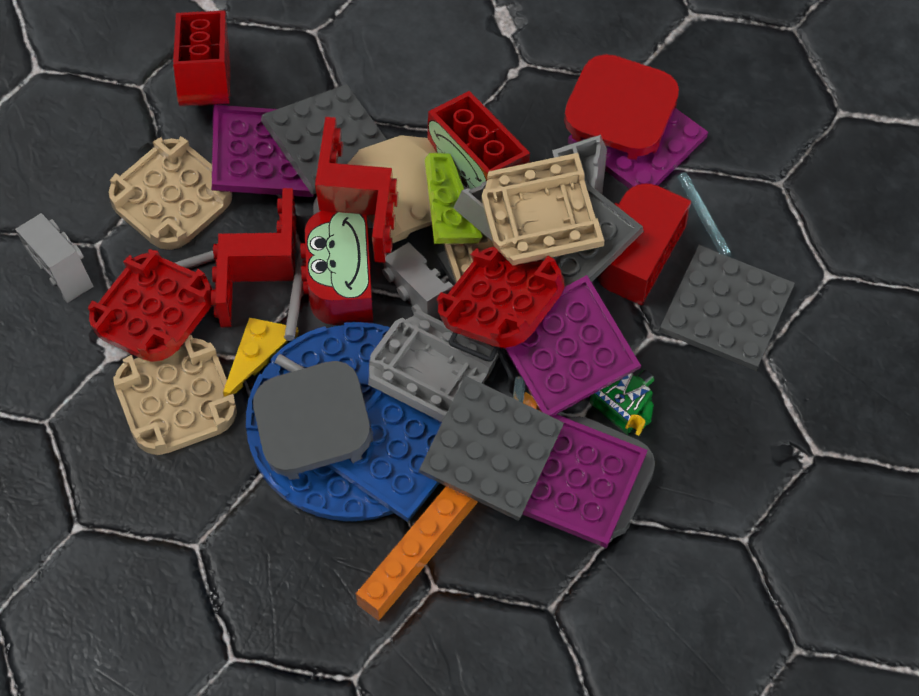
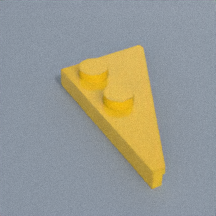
(257, 347)

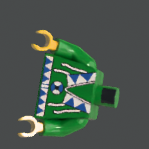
(627, 402)

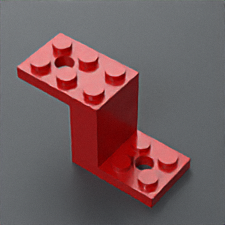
(356, 189)
(254, 257)

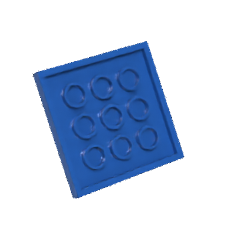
(394, 457)

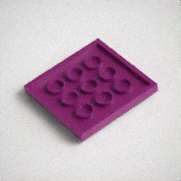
(677, 143)
(247, 155)
(573, 351)
(585, 482)

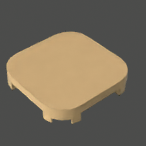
(168, 194)
(175, 398)

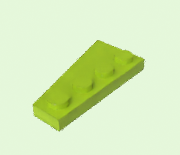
(443, 191)

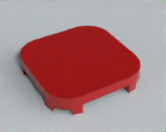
(621, 103)
(500, 300)
(151, 307)

